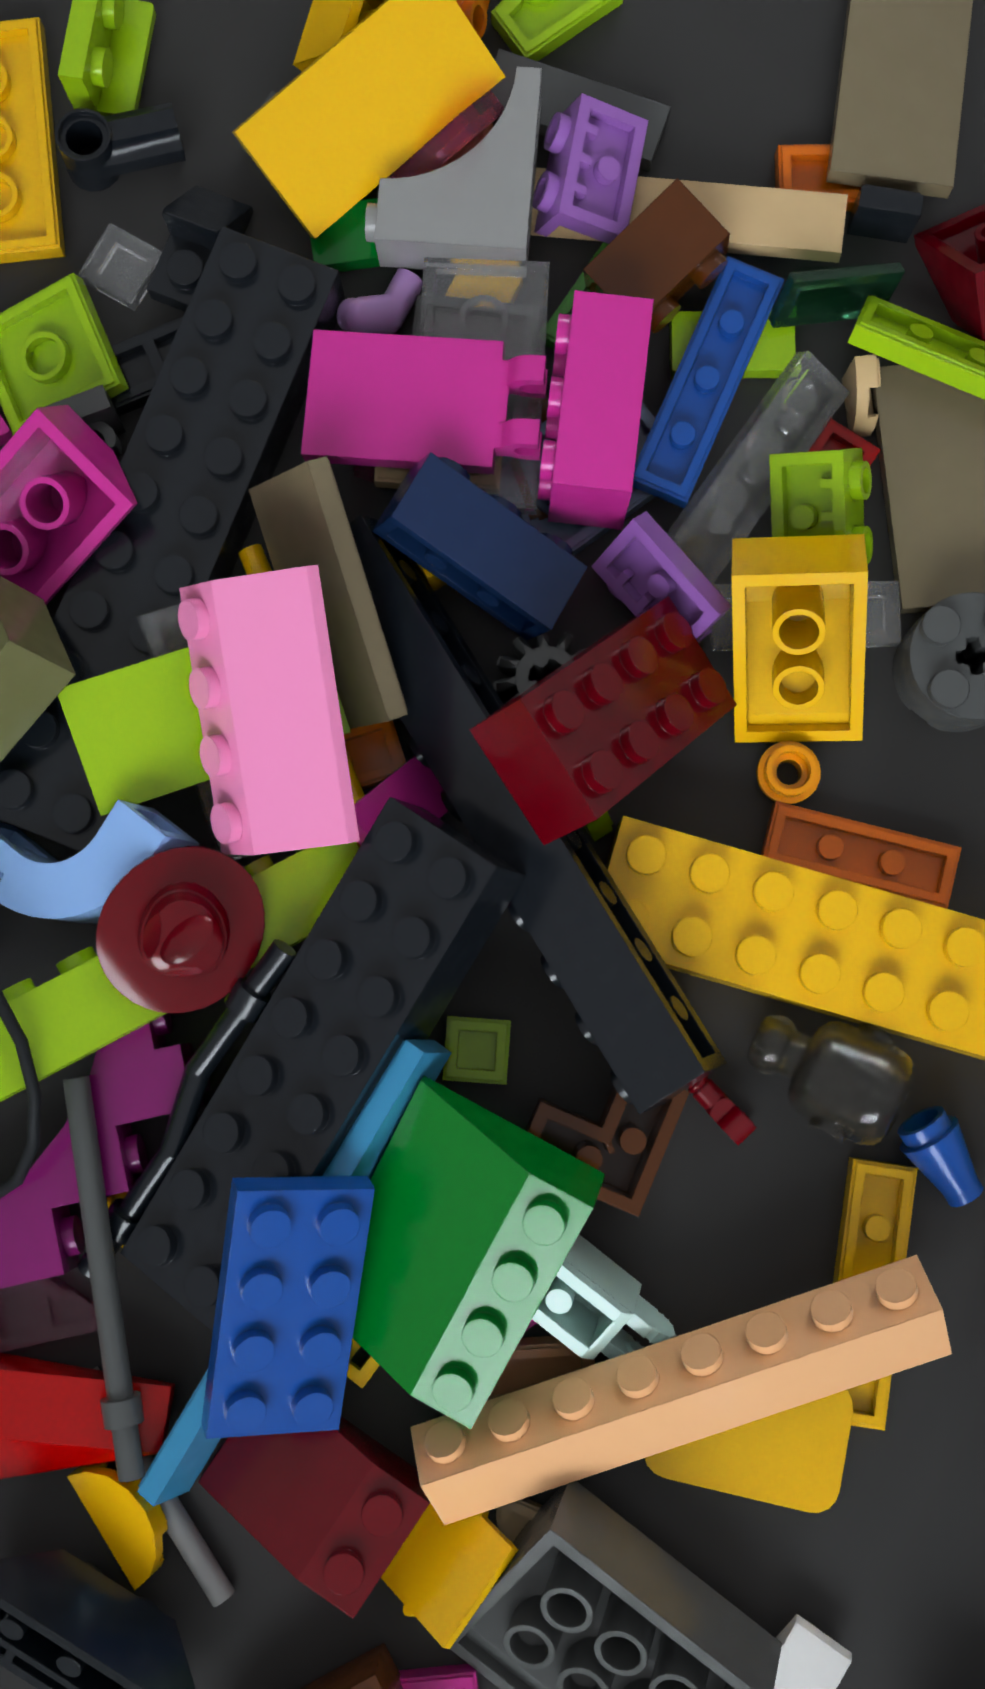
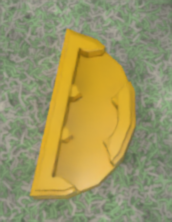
(124, 1520)

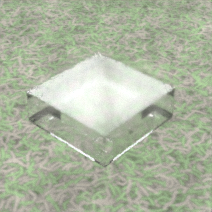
(121, 266)

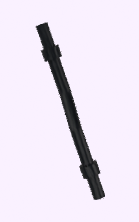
(243, 1005)

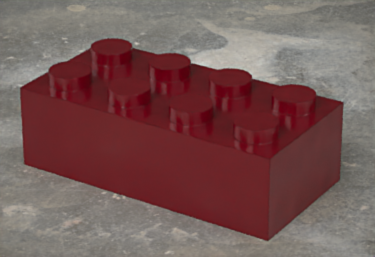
(604, 721)

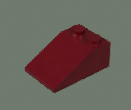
(321, 1505)

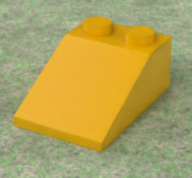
(799, 637)

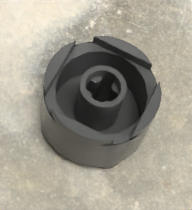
(927, 666)

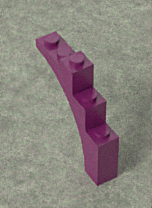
(129, 1084)

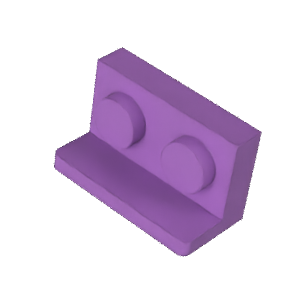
(590, 170)
(649, 566)

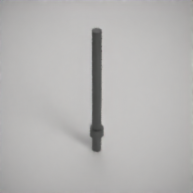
(122, 1405)

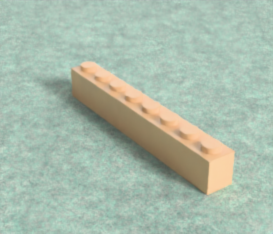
(682, 1390)

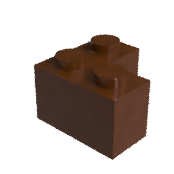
(620, 1145)

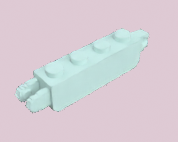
(593, 1303)

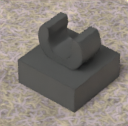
(99, 414)

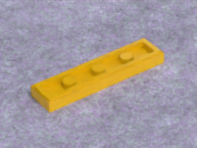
(871, 1236)

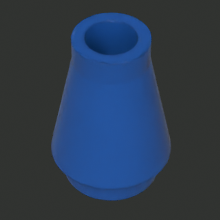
(940, 1152)

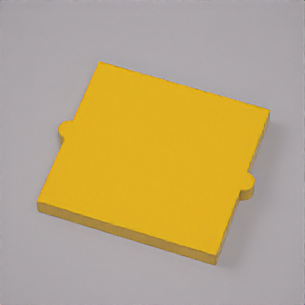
(448, 1571)

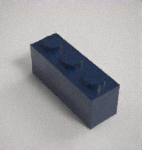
(480, 546)

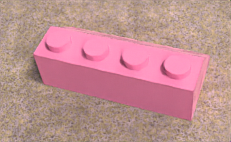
(268, 712)

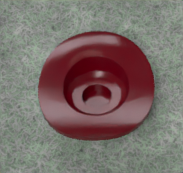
(180, 929)

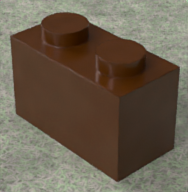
(662, 254)

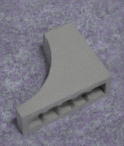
(471, 205)

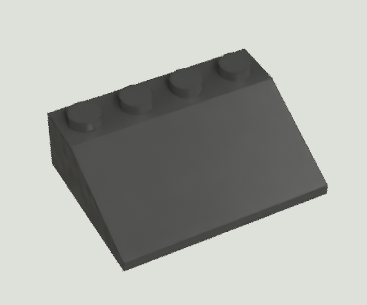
(608, 1610)

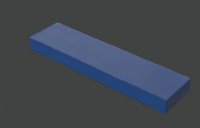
(706, 382)

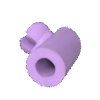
(381, 312)

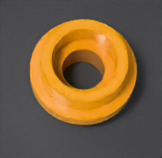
(802, 759)

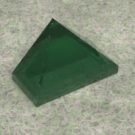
(832, 292)

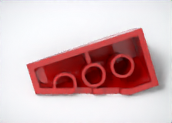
(56, 1419)

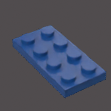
(286, 1304)

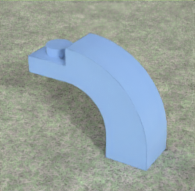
(79, 886)

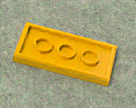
(367, 106)
(28, 160)

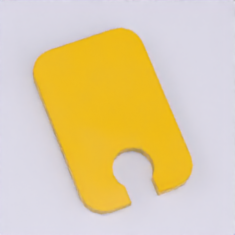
(778, 1459)

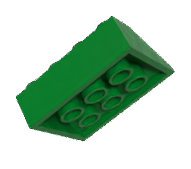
(463, 1246)

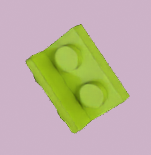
(106, 54)
(820, 494)

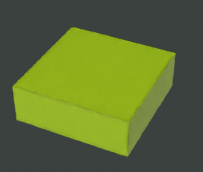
(477, 1050)

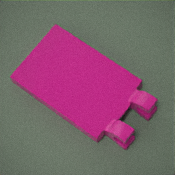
(410, 395)

